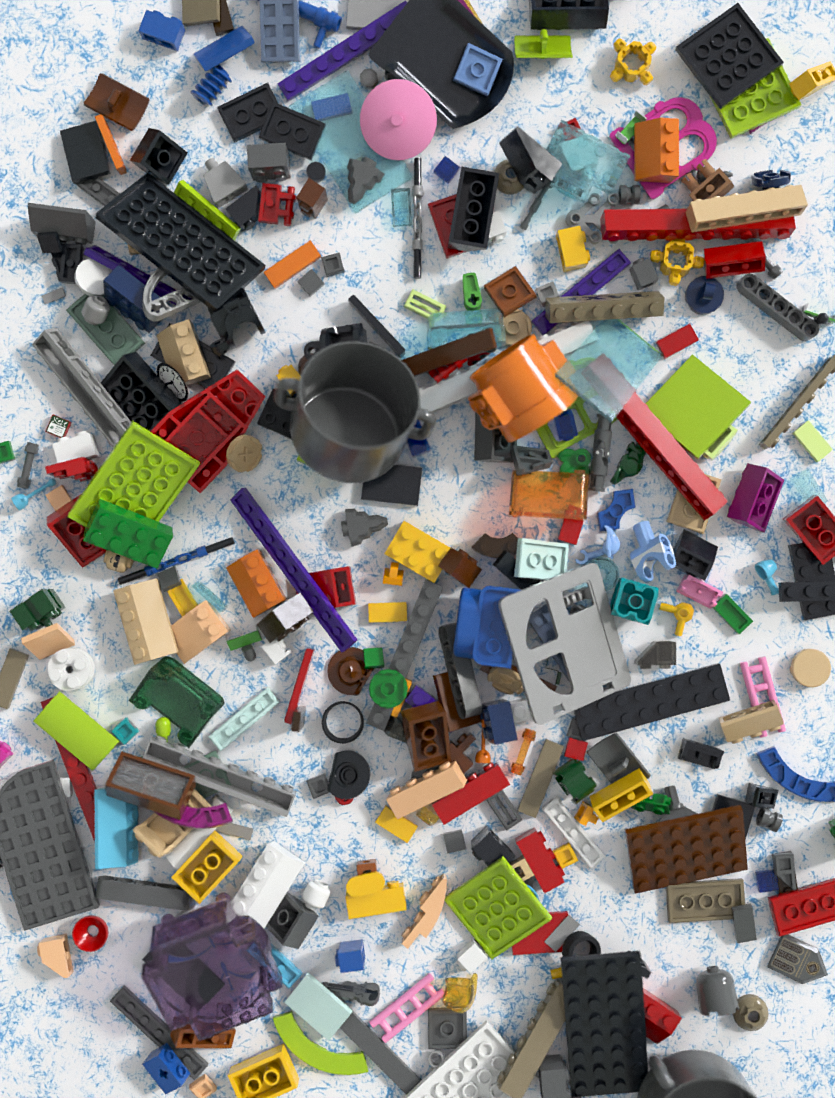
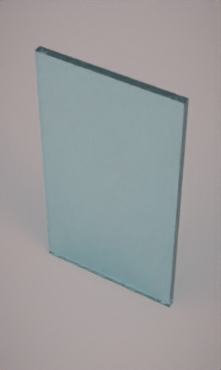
(339, 107)
(609, 367)

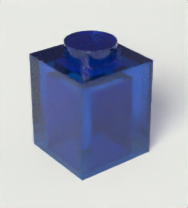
(565, 425)

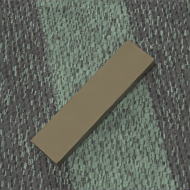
(540, 778)

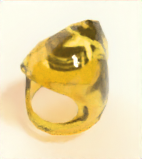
(460, 993)

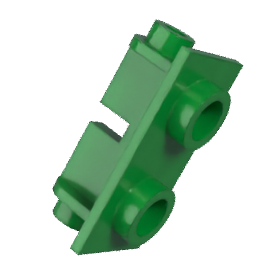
(657, 805)

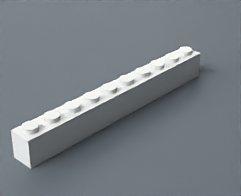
(461, 387)

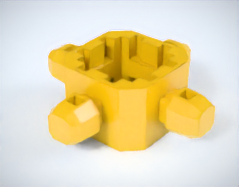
(644, 54)
(676, 273)

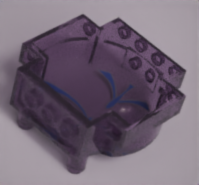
(231, 948)

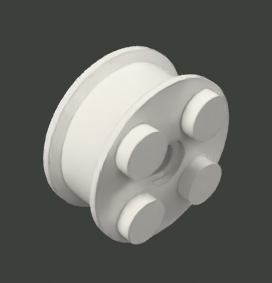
(60, 669)

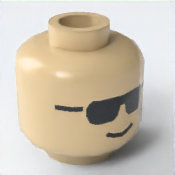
(117, 562)

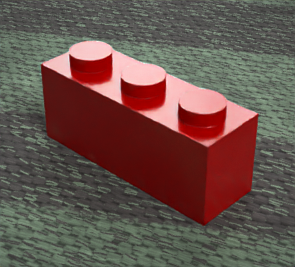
(734, 259)
(540, 860)

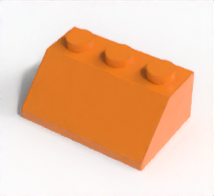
(656, 150)
(256, 583)

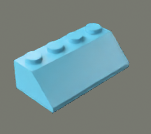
(114, 832)

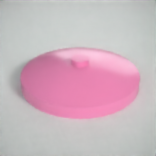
(398, 119)

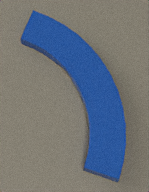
(792, 781)

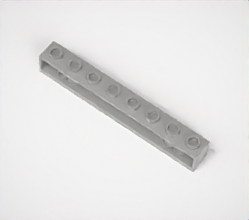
(82, 384)
(271, 797)

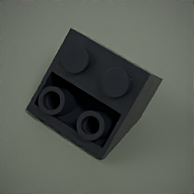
(694, 555)

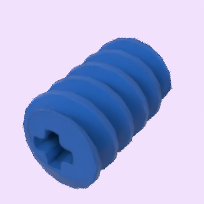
(211, 85)

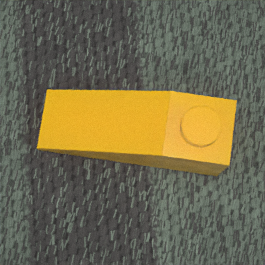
(813, 80)

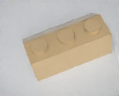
(183, 352)
(751, 721)

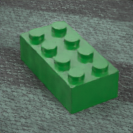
(128, 533)

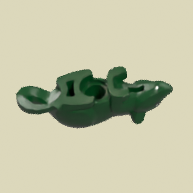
(630, 463)

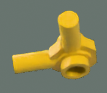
(682, 612)

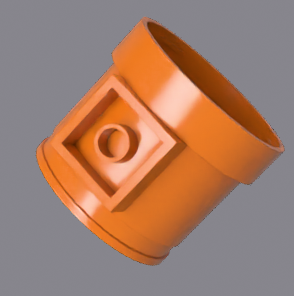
(521, 388)

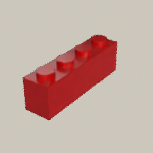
(476, 790)

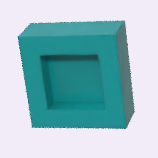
(125, 731)

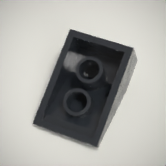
(529, 160)

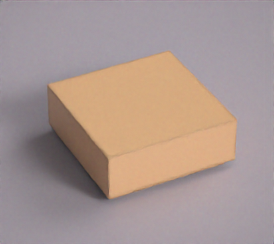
(58, 497)
(202, 1087)

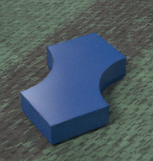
(622, 501)

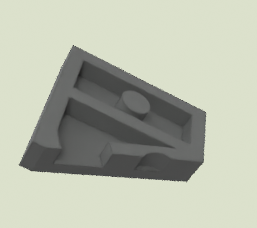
(530, 459)

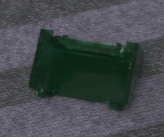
(178, 697)

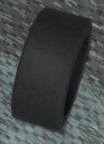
(577, 937)

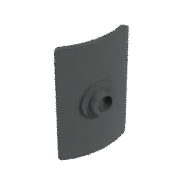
(615, 758)

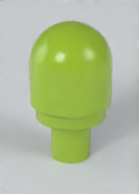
(163, 727)

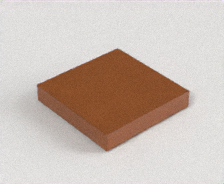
(510, 291)

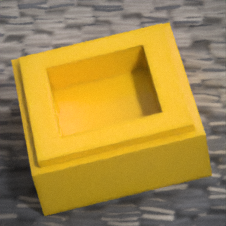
(565, 855)

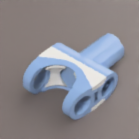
(650, 551)

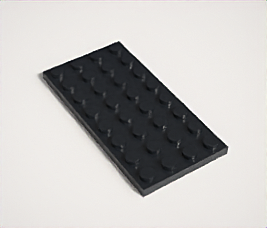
(180, 242)
(605, 1022)

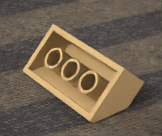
(145, 621)

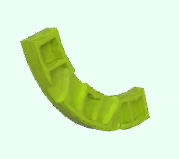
(314, 1054)

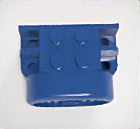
(480, 627)

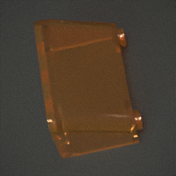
(549, 495)

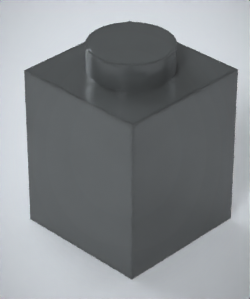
(643, 273)

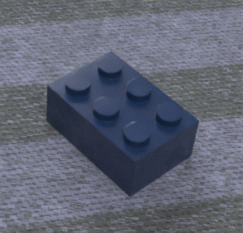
(126, 295)

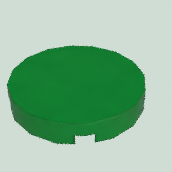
(388, 688)

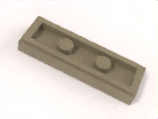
(10, 676)

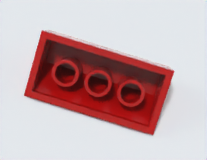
(659, 1018)

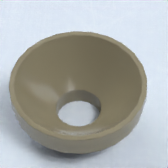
(505, 184)
(747, 1004)

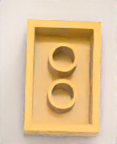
(417, 551)
(207, 867)
(264, 1075)

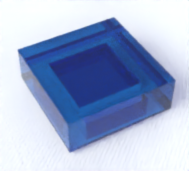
(446, 169)
(766, 881)

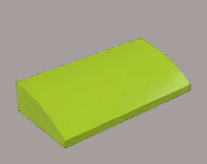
(76, 731)

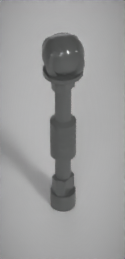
(534, 207)

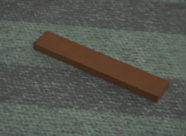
(451, 352)

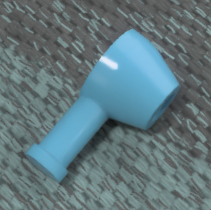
(765, 570)

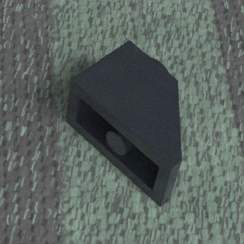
(246, 209)

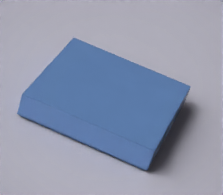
(477, 69)

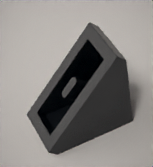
(761, 796)

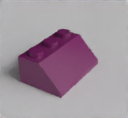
(755, 497)

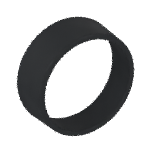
(337, 739)

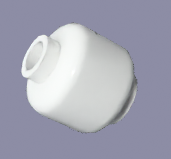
(316, 894)

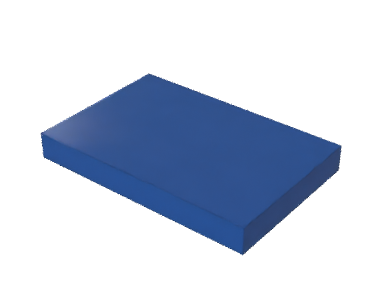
(224, 48)

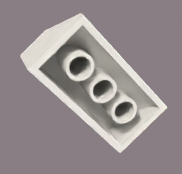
(267, 883)

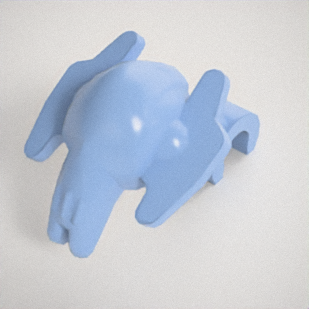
(609, 548)

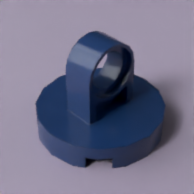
(768, 179)
(704, 295)

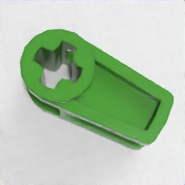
(471, 291)

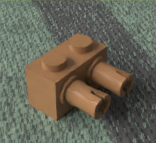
(715, 184)

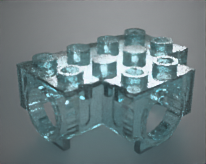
(584, 162)

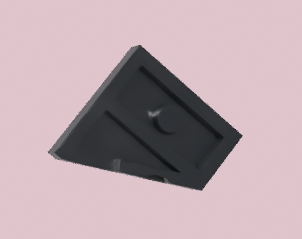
(67, 262)

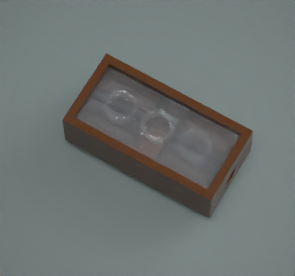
(150, 785)

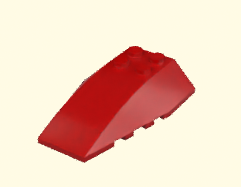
(209, 424)

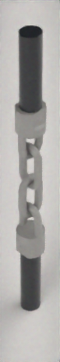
(417, 192)

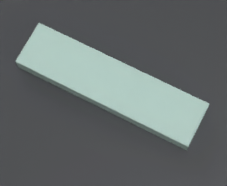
(244, 719)

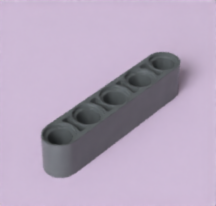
(787, 308)
(460, 675)
(142, 892)

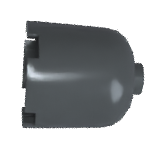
(716, 992)

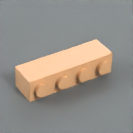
(426, 789)

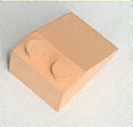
(198, 630)

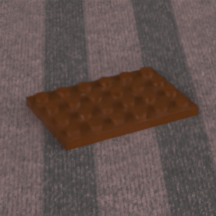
(687, 849)

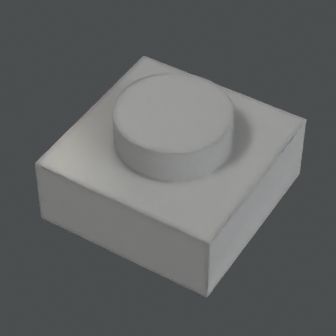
(547, 291)

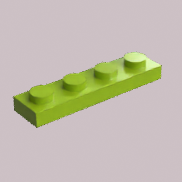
(206, 209)

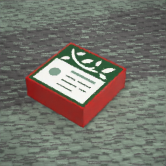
(58, 426)

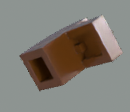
(458, 754)

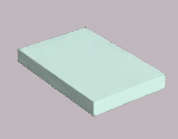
(540, 559)
(318, 1006)

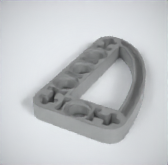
(165, 311)

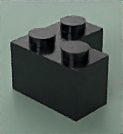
(490, 847)

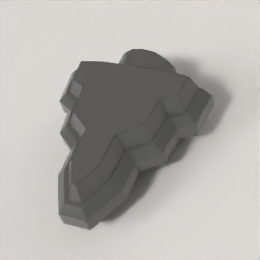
(362, 177)
(361, 525)

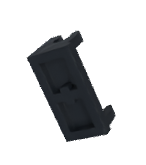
(700, 754)

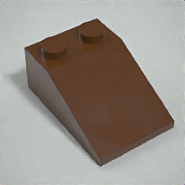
(427, 735)

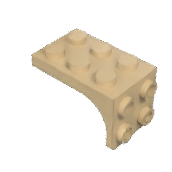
(163, 835)

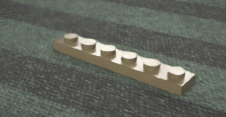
(795, 408)

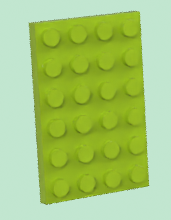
(137, 475)

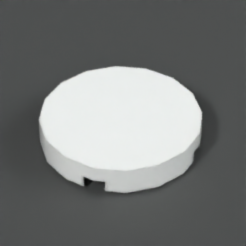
(90, 277)

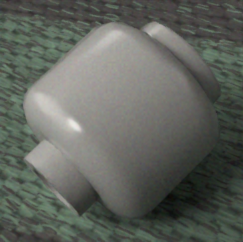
(95, 310)

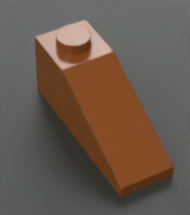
(186, 1038)

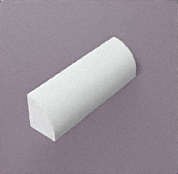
(193, 840)

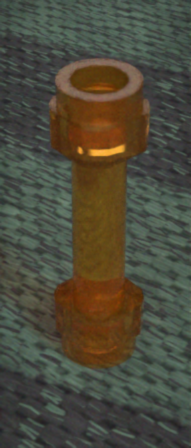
(528, 735)

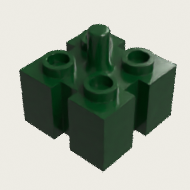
(38, 610)

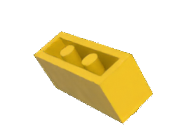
(620, 795)
(388, 900)

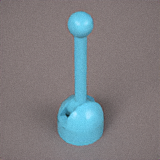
(21, 500)

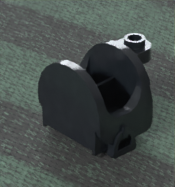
(226, 319)
(336, 335)

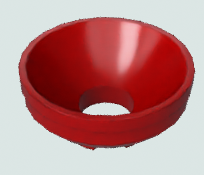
(84, 940)

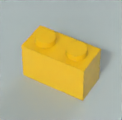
(572, 248)

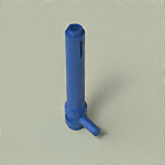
(320, 17)

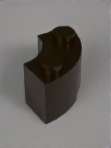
(494, 547)

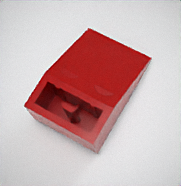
(336, 585)

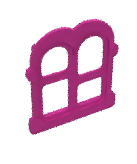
(694, 126)

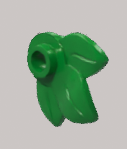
(570, 460)

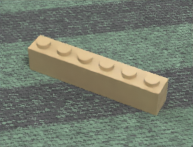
(746, 208)

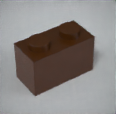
(312, 198)
(460, 566)

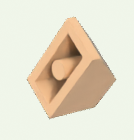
(56, 954)

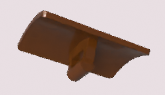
(117, 102)

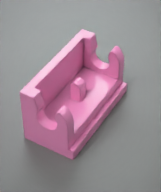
(699, 591)

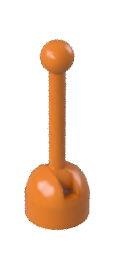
(483, 755)

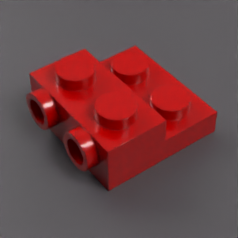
(78, 469)

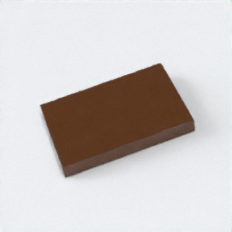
(447, 701)

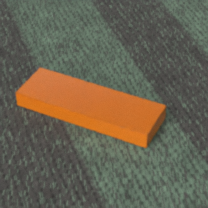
(111, 145)
(292, 264)

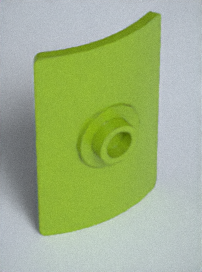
(543, 46)

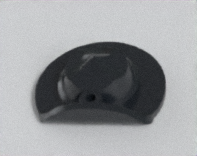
(348, 775)

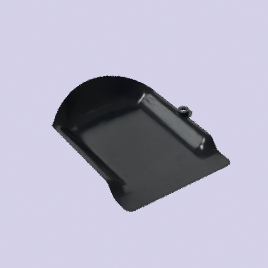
(432, 41)

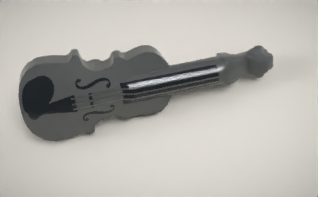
(365, 994)

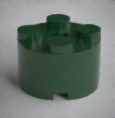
(574, 780)

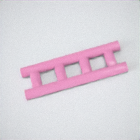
(767, 685)
(395, 1007)

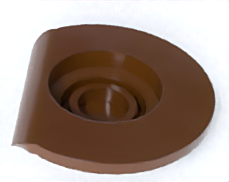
(348, 672)

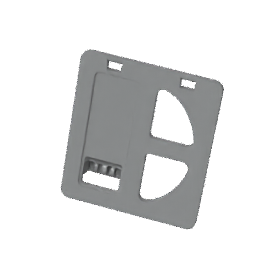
(583, 638)

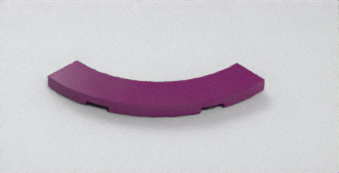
(202, 817)

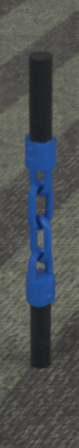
(201, 552)

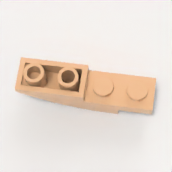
(431, 904)

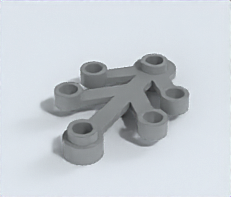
(595, 218)

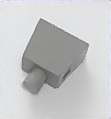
(223, 182)

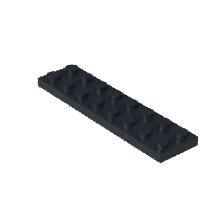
(652, 701)

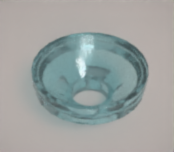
(611, 571)

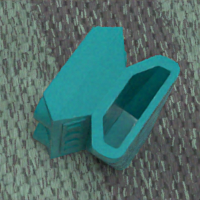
(634, 600)

